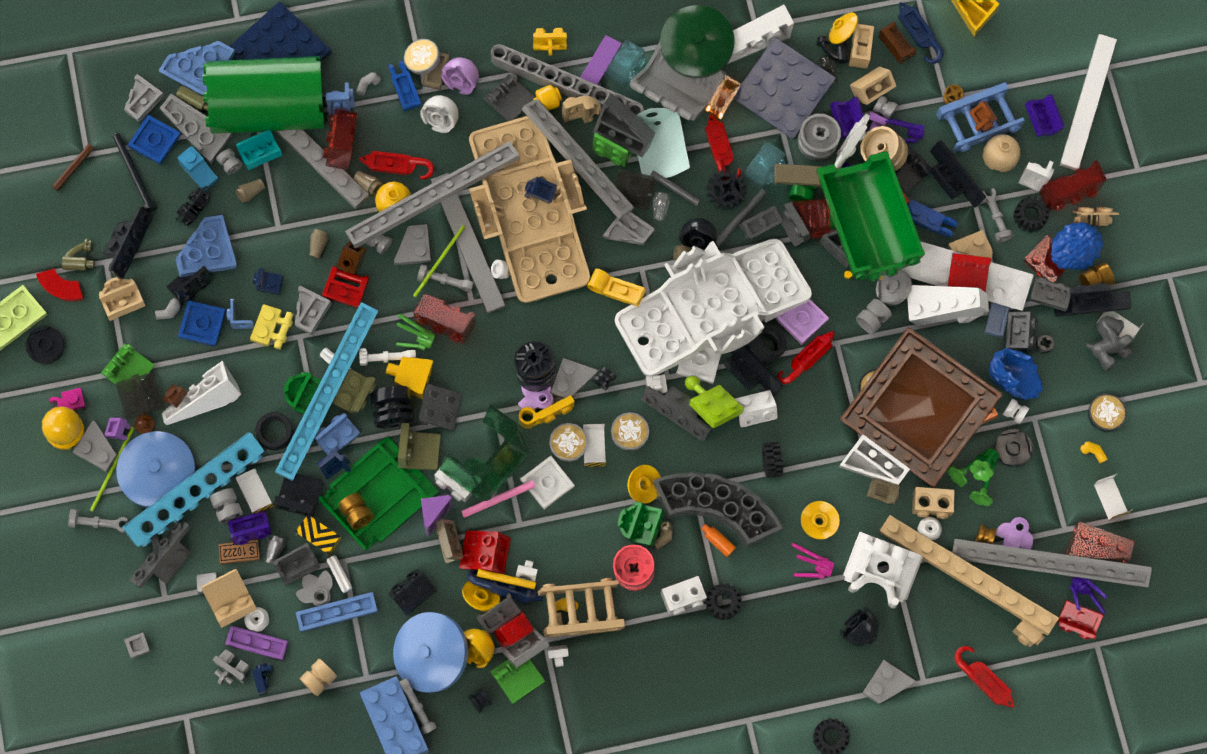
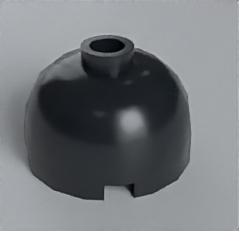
(698, 233)
(860, 628)

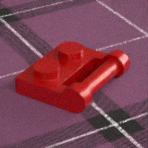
(343, 292)

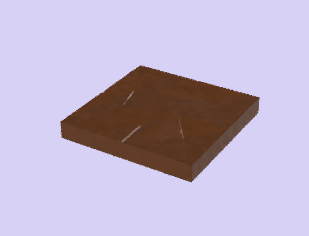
(921, 407)

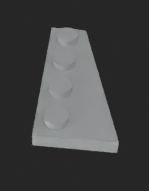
(193, 127)

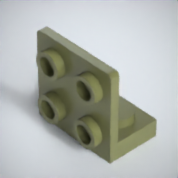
(353, 392)
(418, 449)

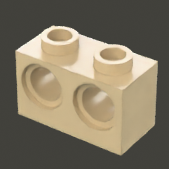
(861, 46)
(932, 496)

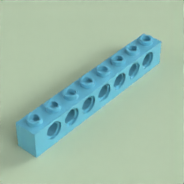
(253, 454)

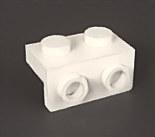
(757, 408)

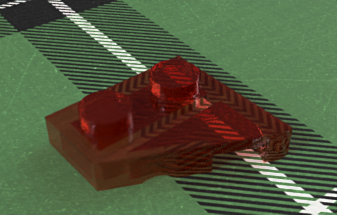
(814, 216)
(1040, 261)

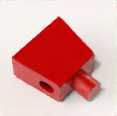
(513, 630)

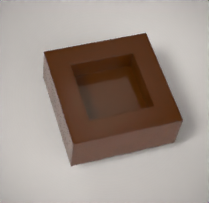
(174, 395)

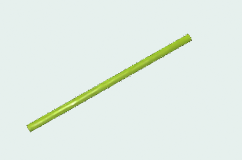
(439, 260)
(111, 471)

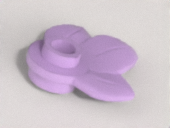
(533, 399)
(1013, 537)

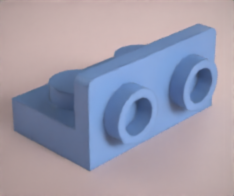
(340, 100)
(337, 434)

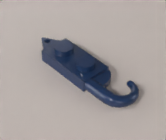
(919, 31)
(518, 593)

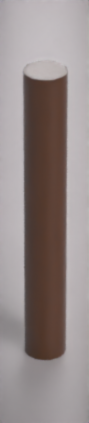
(72, 168)

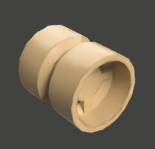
(318, 677)

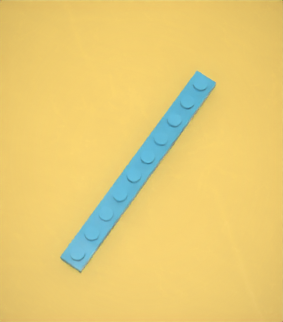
(326, 391)

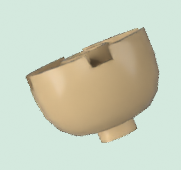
(1001, 153)

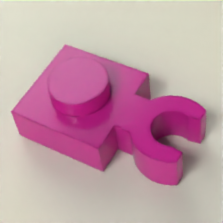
(71, 399)

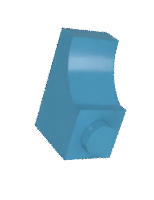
(197, 168)

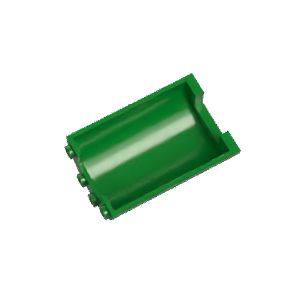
(263, 94)
(871, 217)

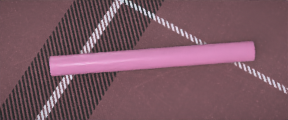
(499, 498)

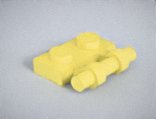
(266, 325)

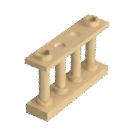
(574, 627)

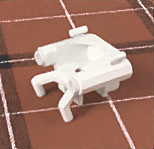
(864, 560)

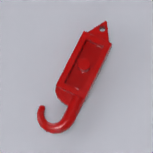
(719, 145)
(396, 163)
(808, 356)
(985, 679)

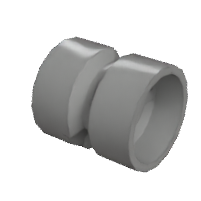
(875, 314)
(226, 505)

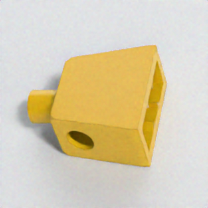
(412, 373)

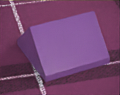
(435, 510)

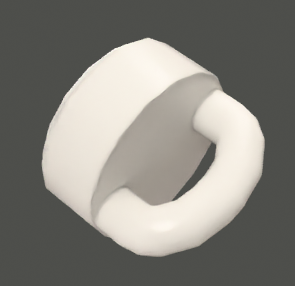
(500, 269)

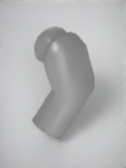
(170, 311)

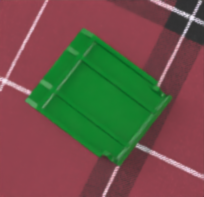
(388, 491)

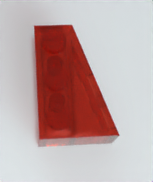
(340, 139)
(1073, 187)
(444, 319)
(1099, 544)

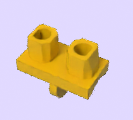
(549, 41)

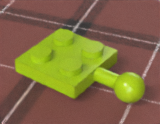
(714, 405)

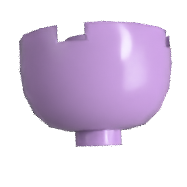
(460, 74)

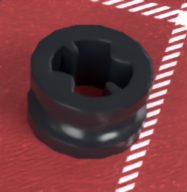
(1048, 339)

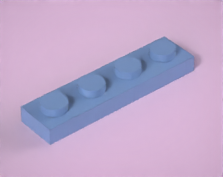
(336, 612)

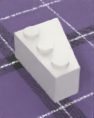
(874, 462)

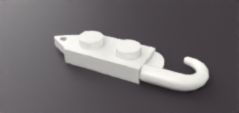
(848, 147)

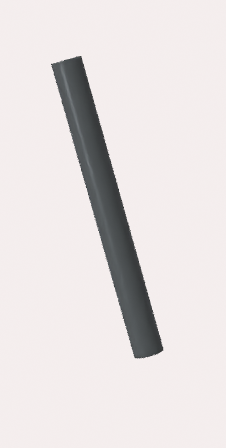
(740, 217)

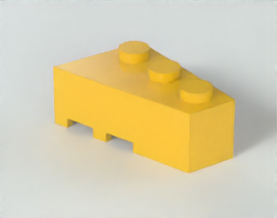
(976, 12)

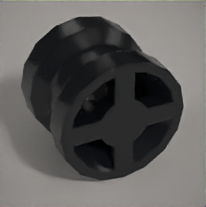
(603, 378)
(480, 700)

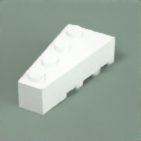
(760, 32)
(943, 303)

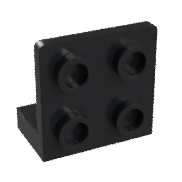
(185, 287)
(299, 495)

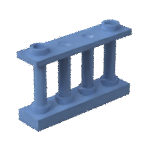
(965, 106)

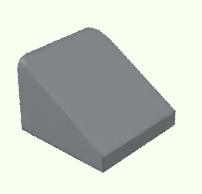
(203, 579)

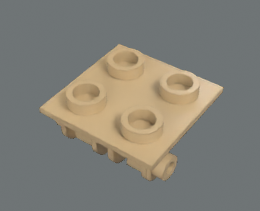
(1101, 215)

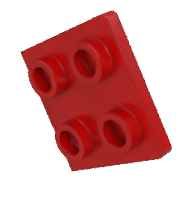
(969, 271)
(485, 551)

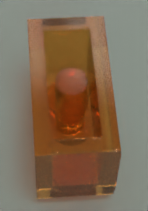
(723, 97)

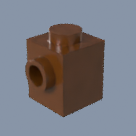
(351, 258)

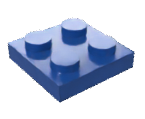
(154, 139)
(202, 323)

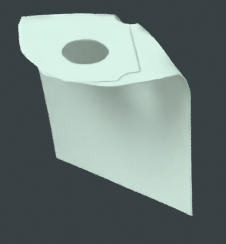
(668, 150)

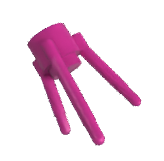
(822, 564)

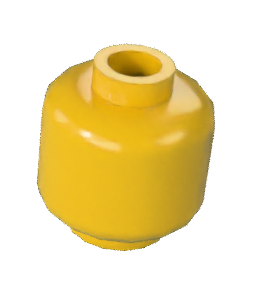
(549, 97)

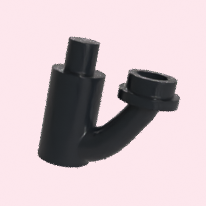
(842, 51)

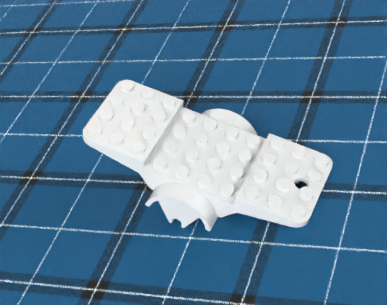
(712, 303)

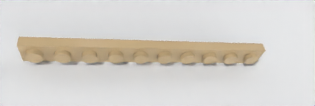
(969, 575)

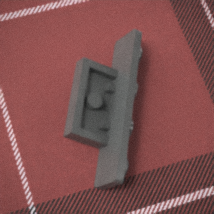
(676, 408)
(165, 558)

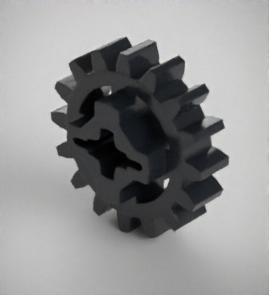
(720, 185)

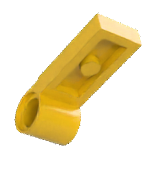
(615, 288)
(546, 415)

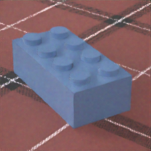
(393, 719)

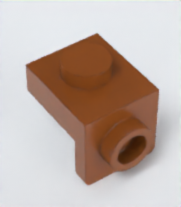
(983, 116)

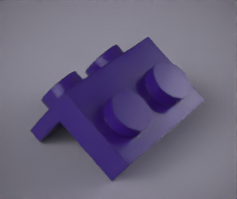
(847, 114)
(1044, 116)
(249, 528)

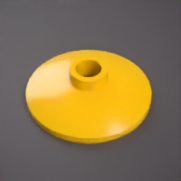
(843, 28)
(645, 492)
(823, 511)
(479, 597)

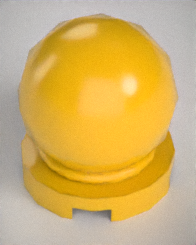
(62, 428)

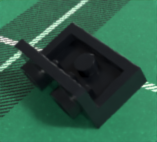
(412, 591)

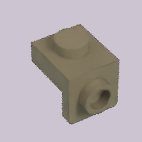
(883, 491)

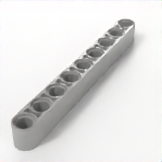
(560, 77)

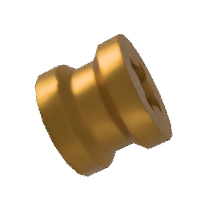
(954, 91)
(985, 534)

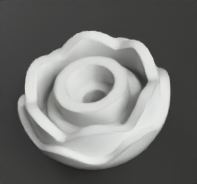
(931, 522)
(261, 623)

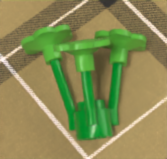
(982, 469)

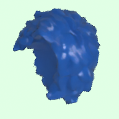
(1076, 246)
(1016, 374)

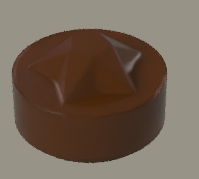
(144, 424)

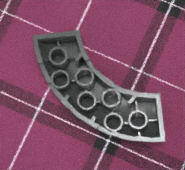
(719, 500)

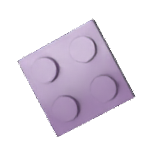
(803, 321)

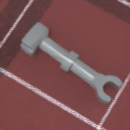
(1003, 234)
(465, 285)
(96, 522)
(417, 707)

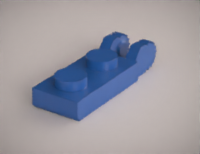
(404, 87)
(931, 219)

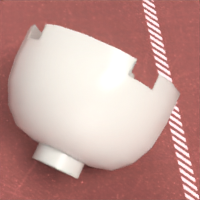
(440, 113)

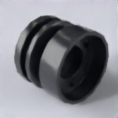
(535, 366)
(392, 407)

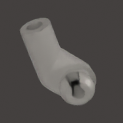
(365, 81)

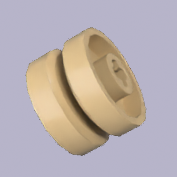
(885, 139)

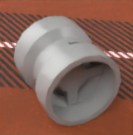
(885, 107)
(229, 161)
(381, 243)

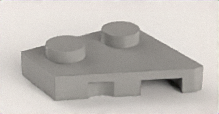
(142, 99)
(629, 230)
(414, 246)
(310, 310)
(571, 378)
(95, 448)
(886, 683)

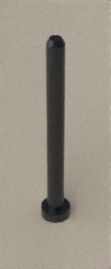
(149, 205)

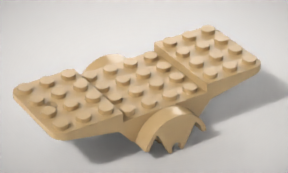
(534, 235)

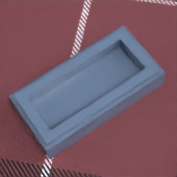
(996, 320)

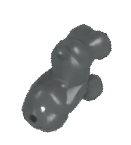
(1110, 330)

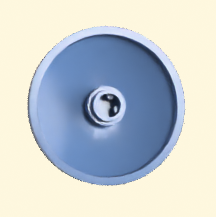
(153, 467)
(430, 652)

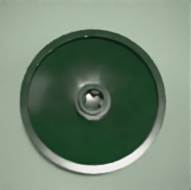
(697, 41)

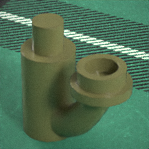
(70, 262)

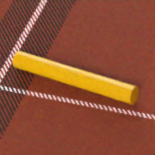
(506, 579)

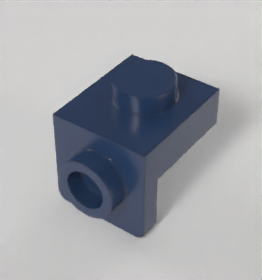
(333, 463)

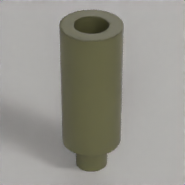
(192, 98)

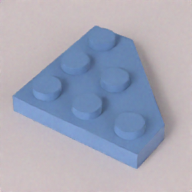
(188, 66)
(207, 247)

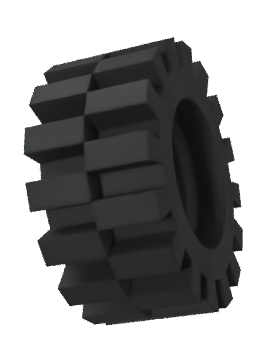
(1031, 224)
(772, 459)
(727, 590)
(831, 724)

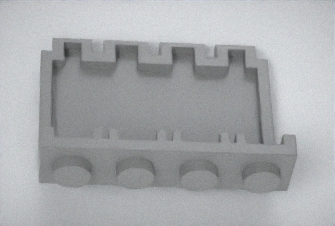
(673, 90)

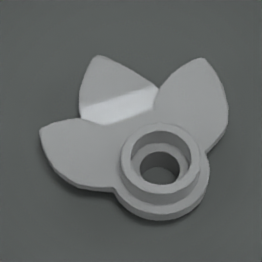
(315, 586)

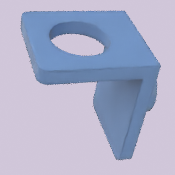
(237, 324)

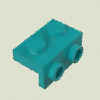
(258, 149)

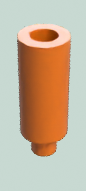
(718, 540)

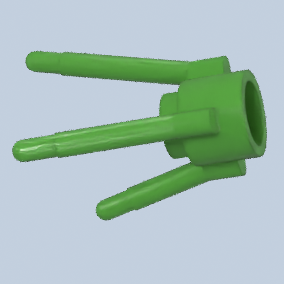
(425, 337)

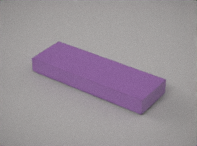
(601, 59)
(257, 643)

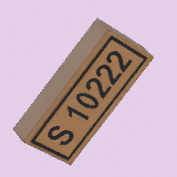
(237, 553)

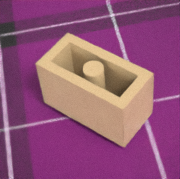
(873, 85)

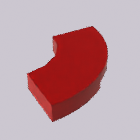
(58, 287)

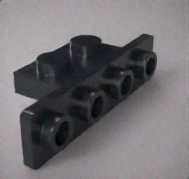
(953, 176)
(126, 241)
(1094, 300)
(751, 371)

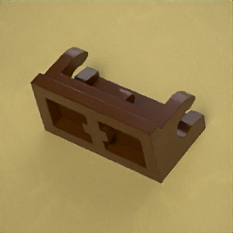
(896, 43)

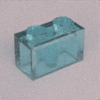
(625, 63)
(762, 166)

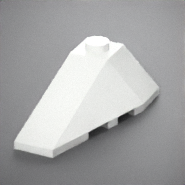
(212, 392)

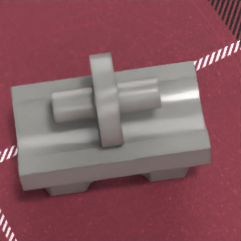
(238, 672)

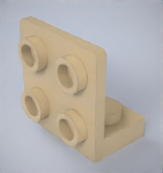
(228, 598)

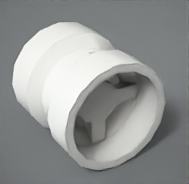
(1012, 408)

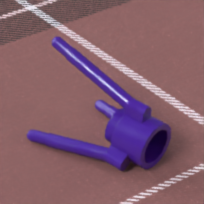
(915, 131)
(1082, 586)

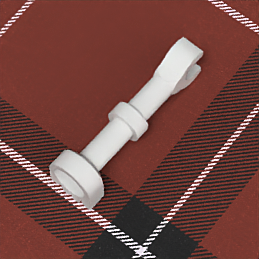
(385, 356)

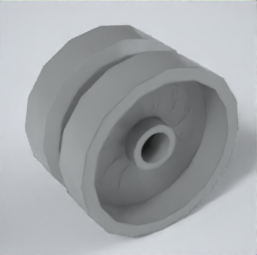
(819, 137)

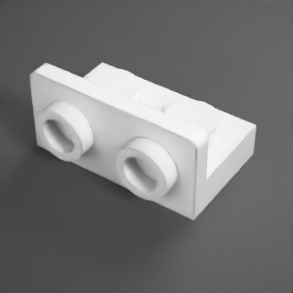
(1036, 176)

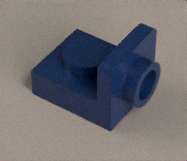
(540, 189)
(268, 282)
(260, 681)

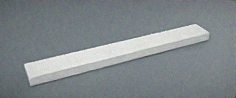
(1088, 102)

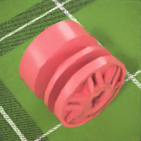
(634, 556)

